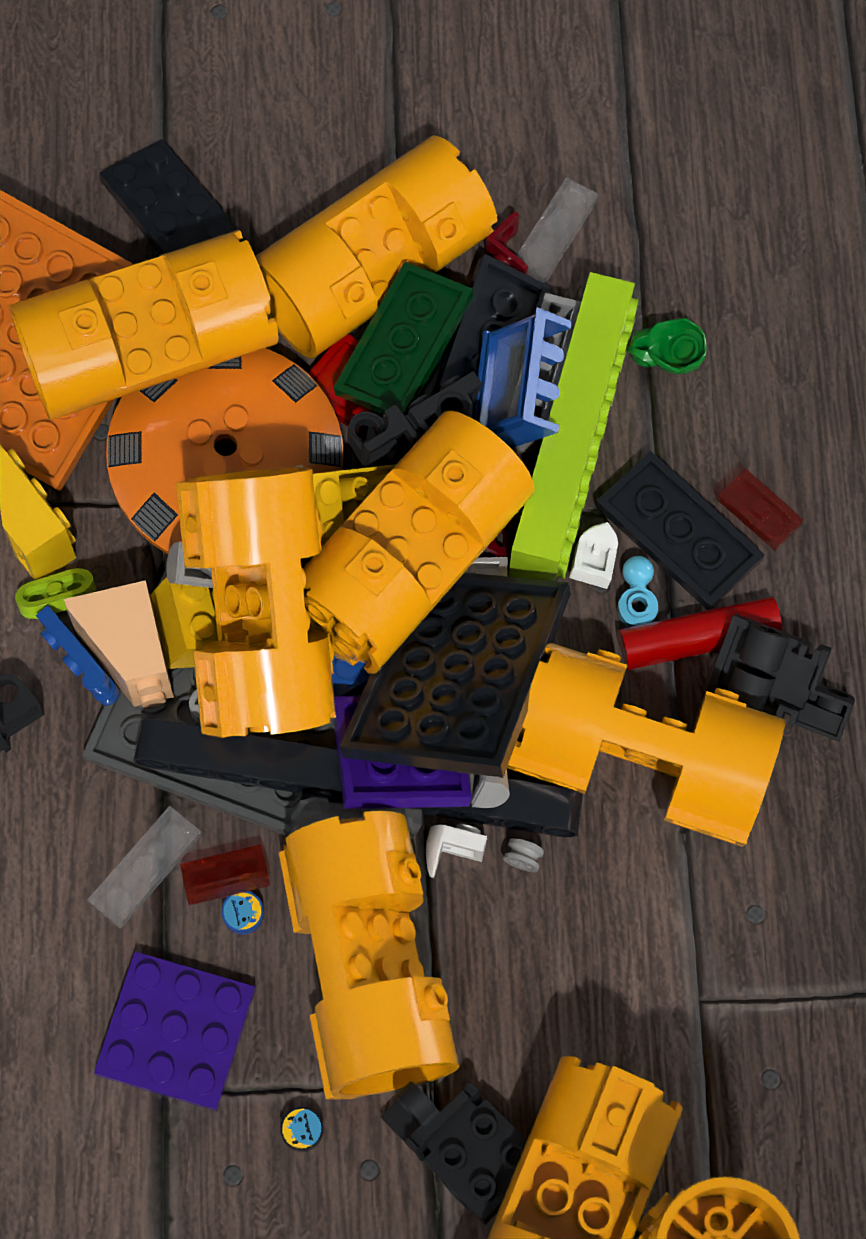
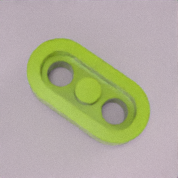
(52, 591)

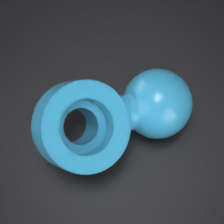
(637, 573)

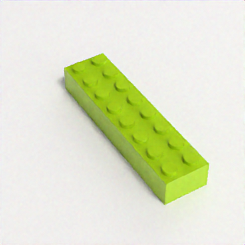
(581, 411)

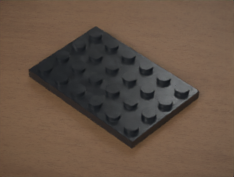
(460, 678)

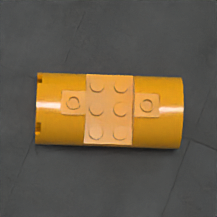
(345, 258)
(144, 324)
(413, 538)
(266, 662)
(717, 766)
(378, 1012)
(588, 1157)
(719, 1211)

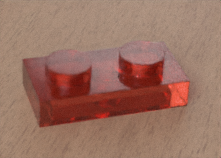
(760, 510)
(224, 874)

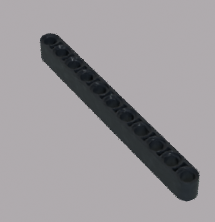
(317, 773)

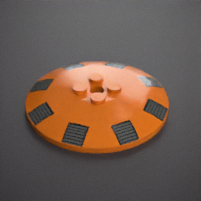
(172, 427)

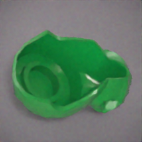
(672, 345)

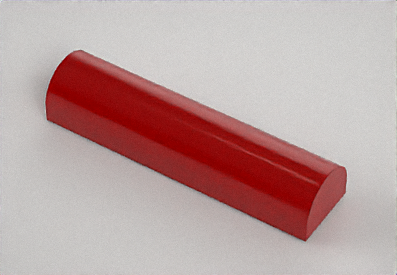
(690, 633)

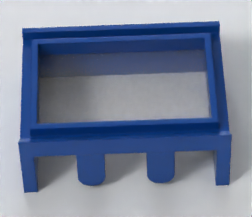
(512, 380)

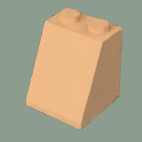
(125, 640)

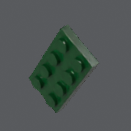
(404, 340)

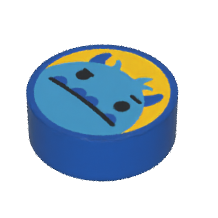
(243, 913)

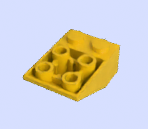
(342, 492)
(32, 527)
(184, 621)

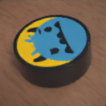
(302, 1129)

